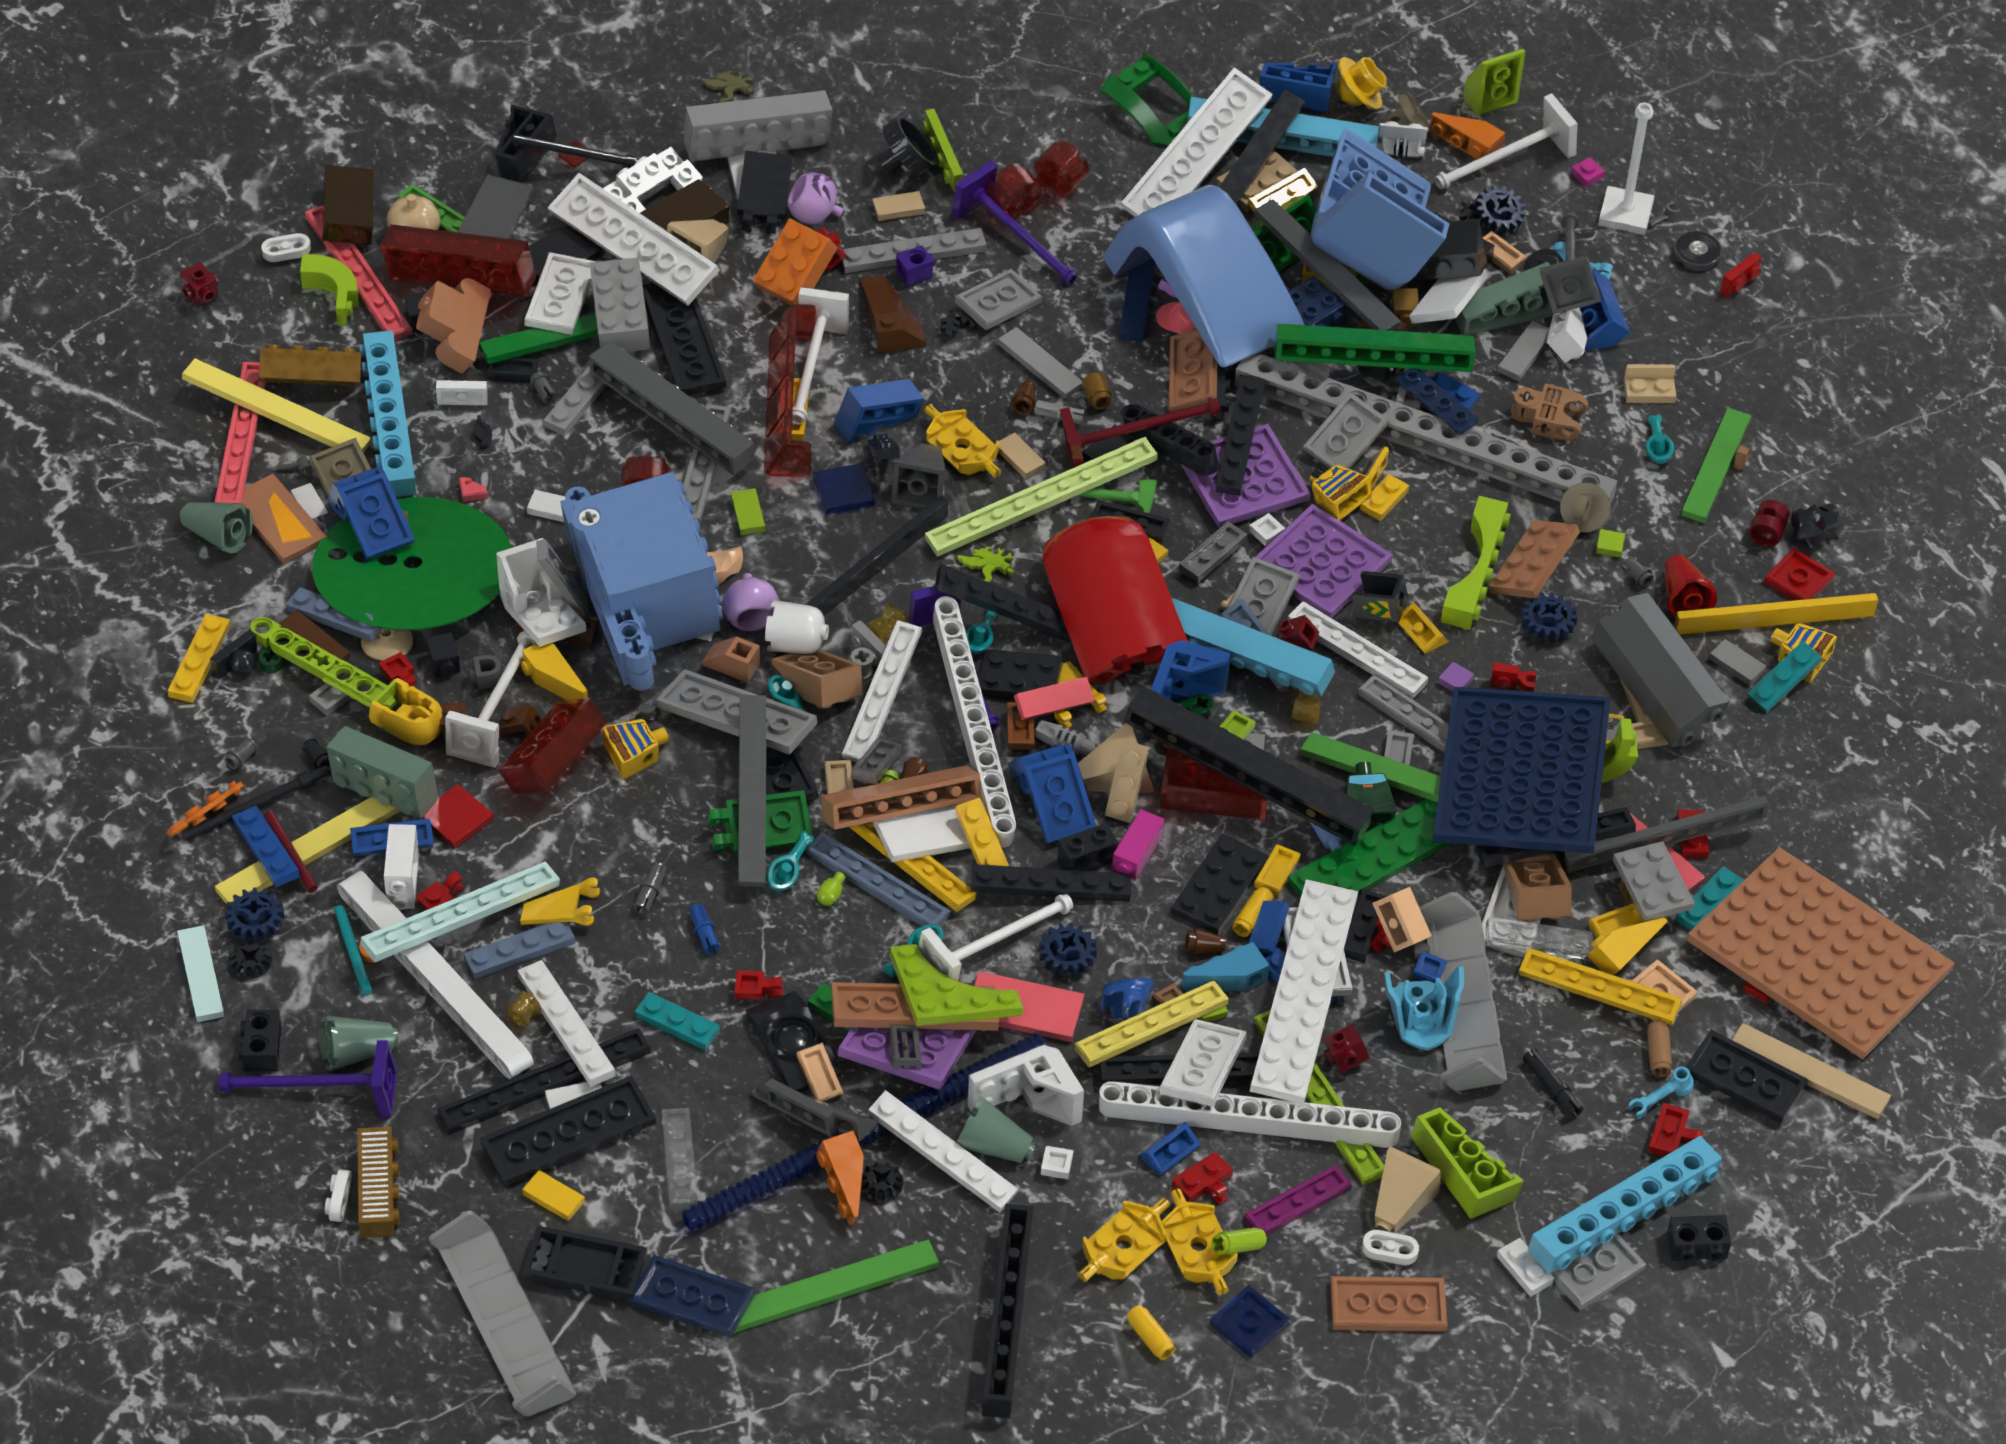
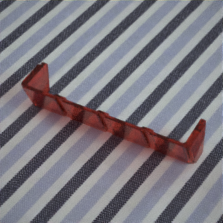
(782, 454)

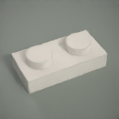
(461, 392)
(1524, 1267)

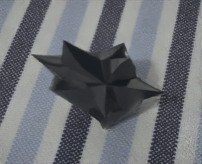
(1816, 523)

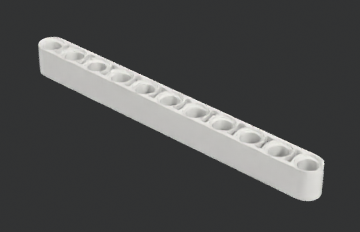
(973, 709)
(440, 980)
(1260, 1122)

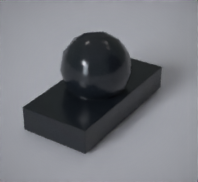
(235, 656)

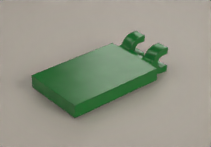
(785, 820)

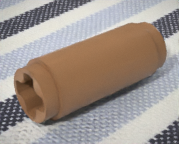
(1659, 1049)

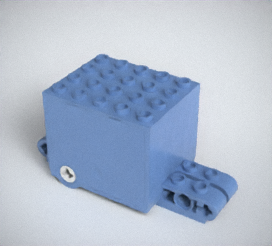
(643, 569)

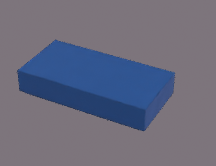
(1269, 925)

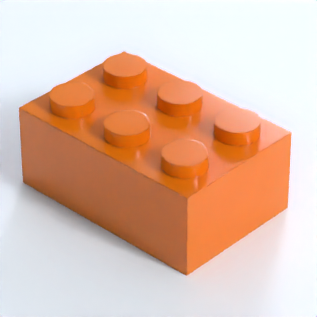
(794, 262)

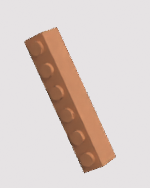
(900, 797)

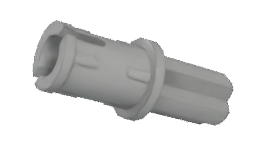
(1053, 411)

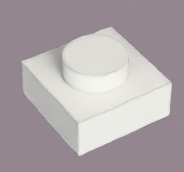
(1266, 529)
(1057, 1162)

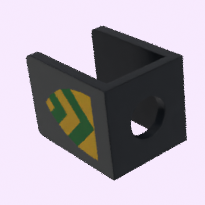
(1381, 596)

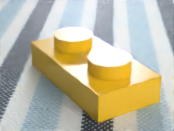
(1385, 497)

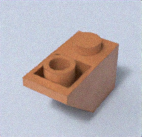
(734, 658)

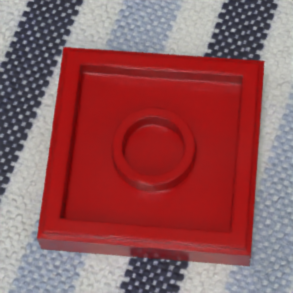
(1799, 576)
(457, 816)

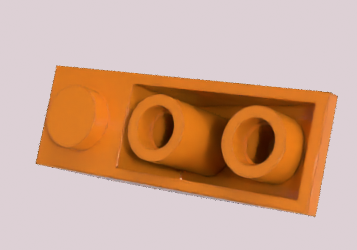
(1469, 135)
(844, 1166)

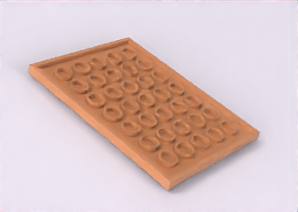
(1820, 952)

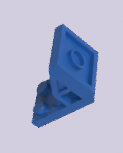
(372, 512)
(1194, 669)
(1055, 790)

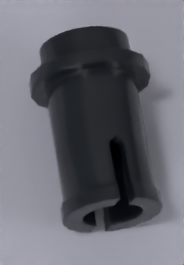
(316, 753)

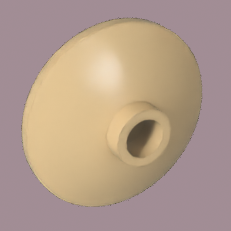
(385, 647)

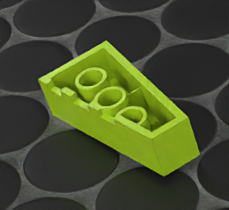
(1464, 1166)

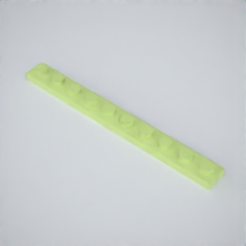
(1040, 496)

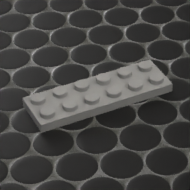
(718, 707)

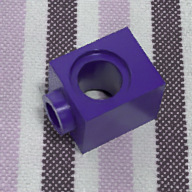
(914, 265)

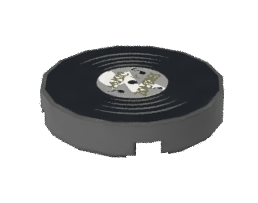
(1697, 250)

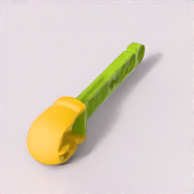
(414, 722)

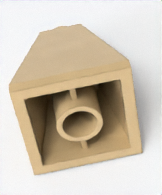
(703, 236)
(1100, 765)
(1404, 1190)

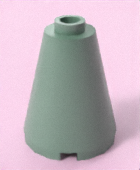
(219, 523)
(352, 1040)
(995, 1134)

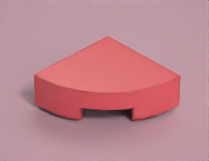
(471, 490)

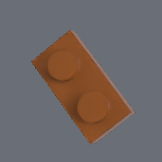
(1019, 731)

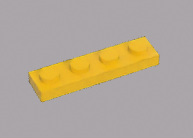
(197, 658)

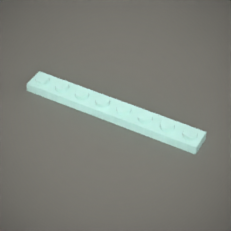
(459, 911)

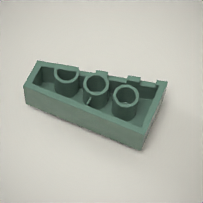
(1506, 303)

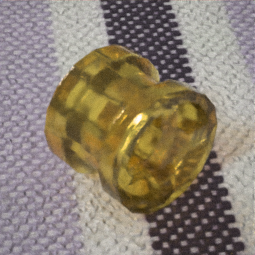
(523, 1008)

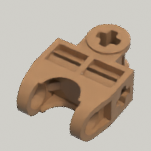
(1558, 417)

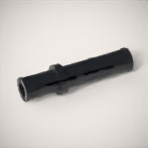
(1559, 1092)

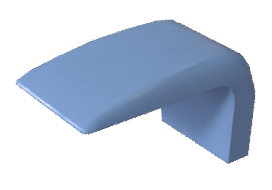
(1376, 215)
(1212, 269)

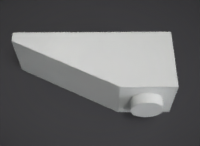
(1567, 335)

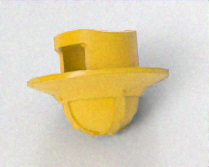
(1360, 82)

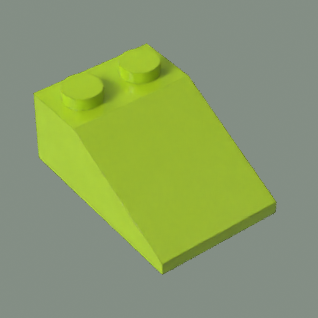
(1495, 83)

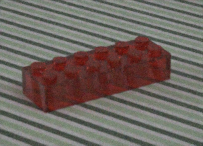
(450, 257)

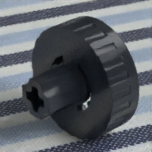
(907, 148)

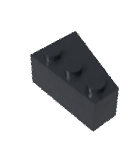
(516, 159)

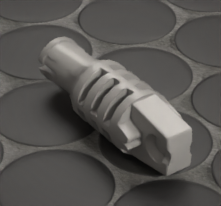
(1056, 735)

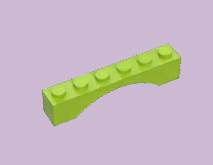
(1463, 598)

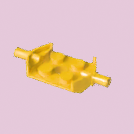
(954, 429)
(1134, 1224)
(1196, 1224)

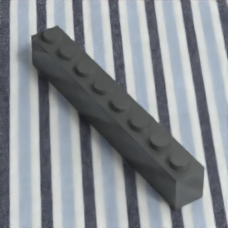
(672, 407)

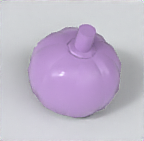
(813, 198)
(749, 603)

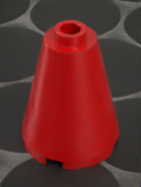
(1687, 586)

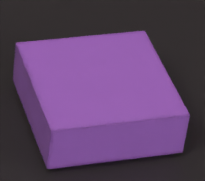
(1455, 677)

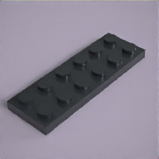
(684, 341)
(568, 1130)

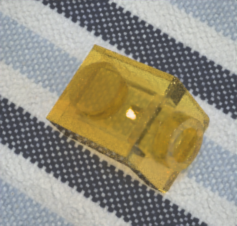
(884, 626)

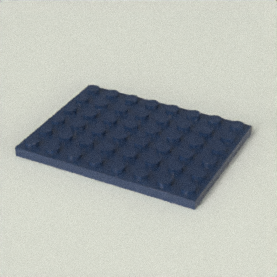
(1522, 770)

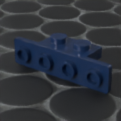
(1437, 400)

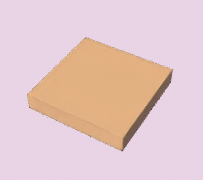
(1665, 980)

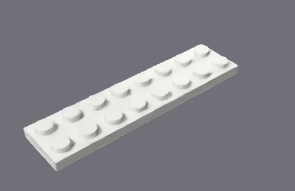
(1200, 143)
(631, 235)

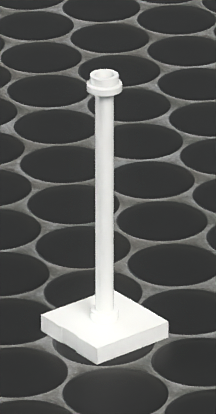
(1556, 124)
(1625, 207)
(831, 316)
(478, 737)
(949, 962)

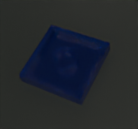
(843, 488)
(1250, 1321)

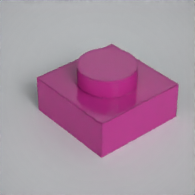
(1587, 172)

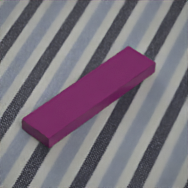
(1298, 1200)

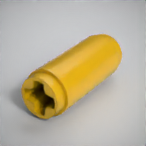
(1248, 916)
(1151, 1332)

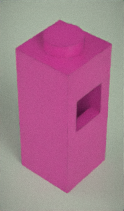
(1138, 844)

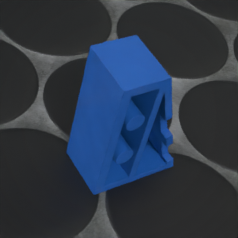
(1308, 83)
(875, 406)

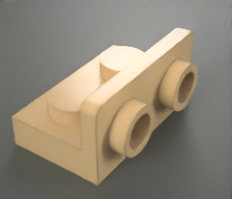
(1649, 383)

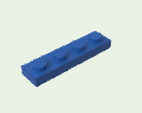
(265, 846)

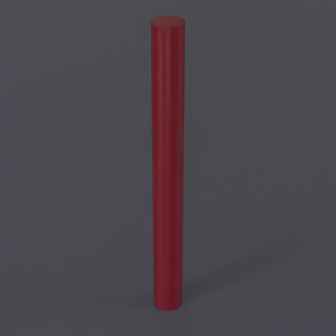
(305, 876)

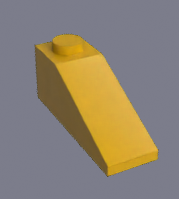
(552, 672)
(1620, 945)

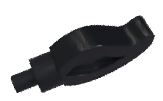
(482, 432)

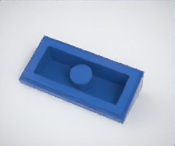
(1170, 1148)

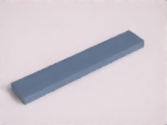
(877, 881)

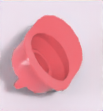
(1174, 318)

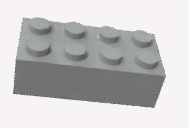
(620, 303)

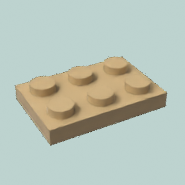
(1272, 172)

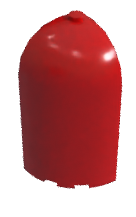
(1111, 595)

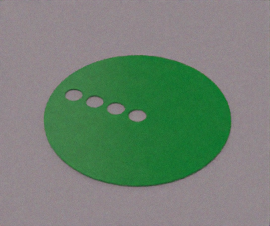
(450, 584)

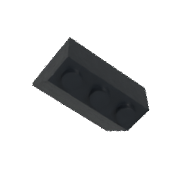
(1458, 255)

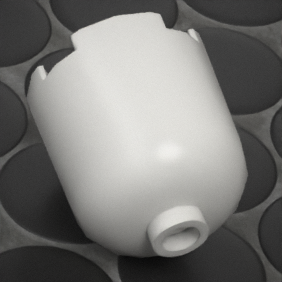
(795, 628)

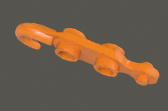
(196, 815)

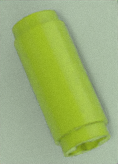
(1239, 1241)

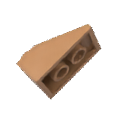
(821, 677)
(1538, 887)

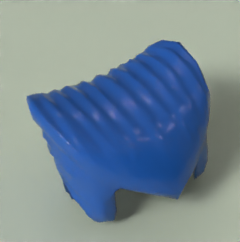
(1126, 996)

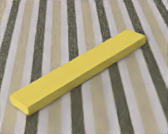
(1151, 1023)

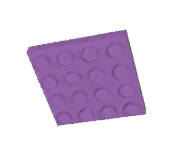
(1267, 486)
(1326, 557)
(938, 1049)

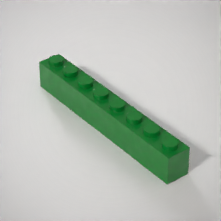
(1374, 347)

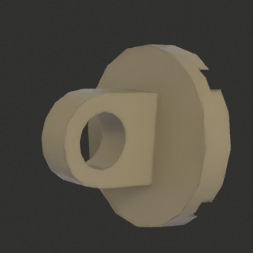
(1408, 112)
(1586, 506)

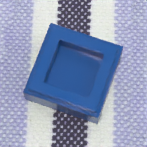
(1429, 967)

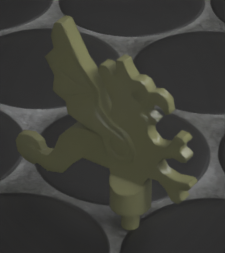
(729, 84)

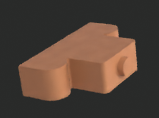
(455, 320)

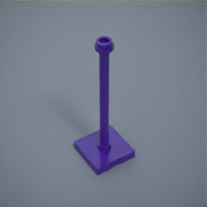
(971, 193)
(921, 613)
(381, 1080)

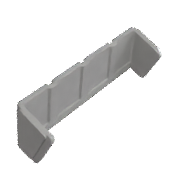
(1474, 1047)
(503, 1314)

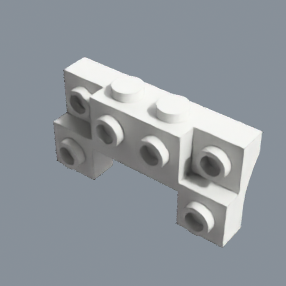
(651, 176)

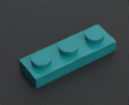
(1784, 676)
(1709, 897)
(677, 1021)

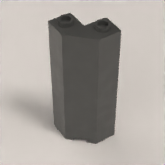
(1659, 669)

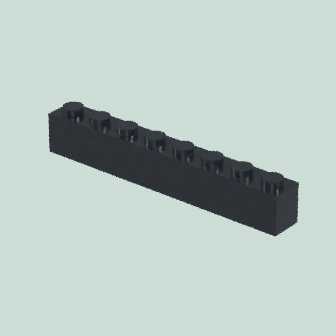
(1007, 1311)

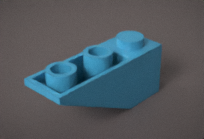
(1232, 971)

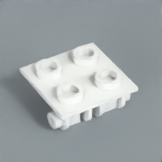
(1394, 134)

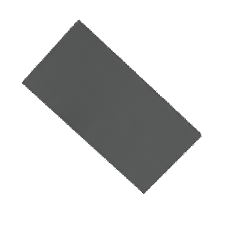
(496, 208)

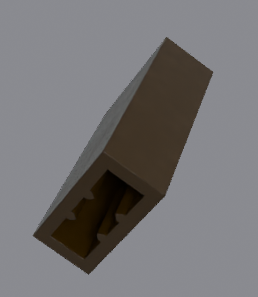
(689, 204)
(348, 205)

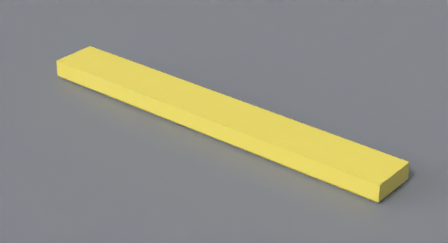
(271, 405)
(310, 846)

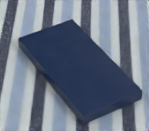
(692, 1296)

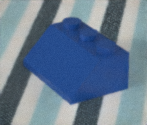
(1603, 320)

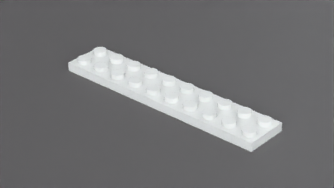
(1304, 992)

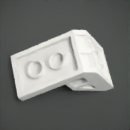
(533, 597)
(1024, 1073)

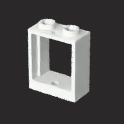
(401, 865)

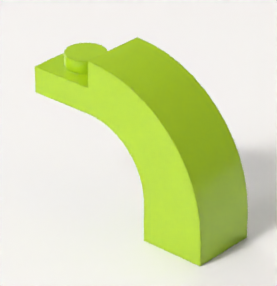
(333, 276)
(1620, 752)

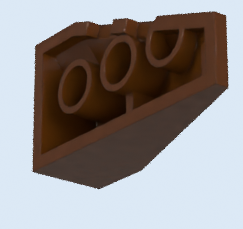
(889, 316)

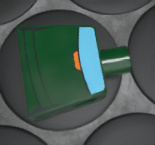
(1371, 790)

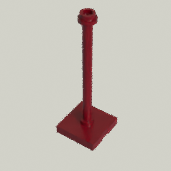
(1076, 441)

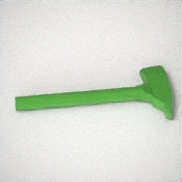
(1142, 498)

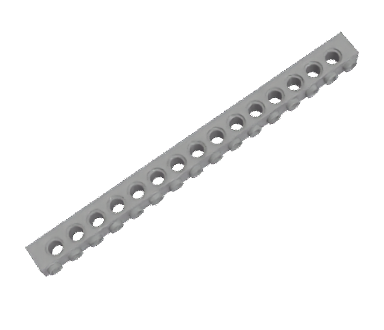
(1425, 431)

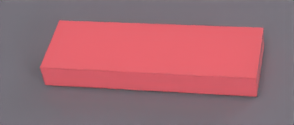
(1054, 698)

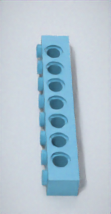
(388, 411)
(1624, 1205)

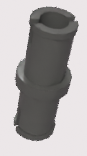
(650, 888)

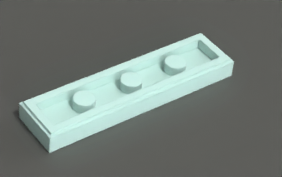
(200, 973)

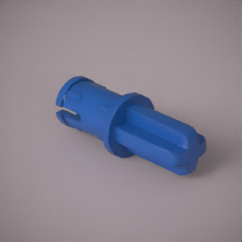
(704, 928)

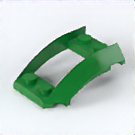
(1126, 83)

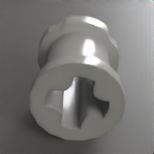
(865, 658)

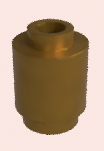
(1097, 390)

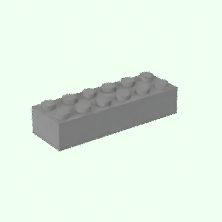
(757, 125)

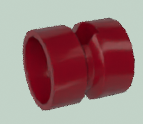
(1769, 523)

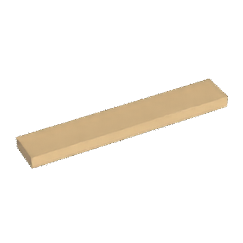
(1819, 1074)

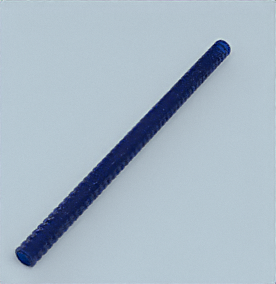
(807, 1160)

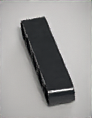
(1174, 441)

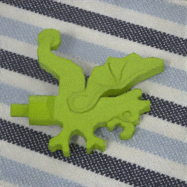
(988, 562)

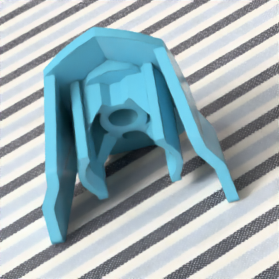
(1430, 1017)

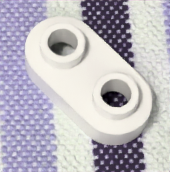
(285, 247)
(336, 1205)
(1390, 1247)

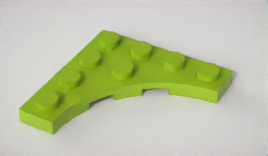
(942, 1000)

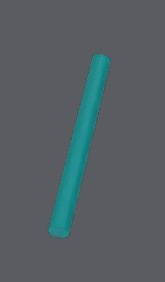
(353, 950)

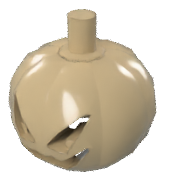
(414, 212)

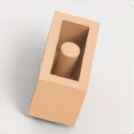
(1402, 919)

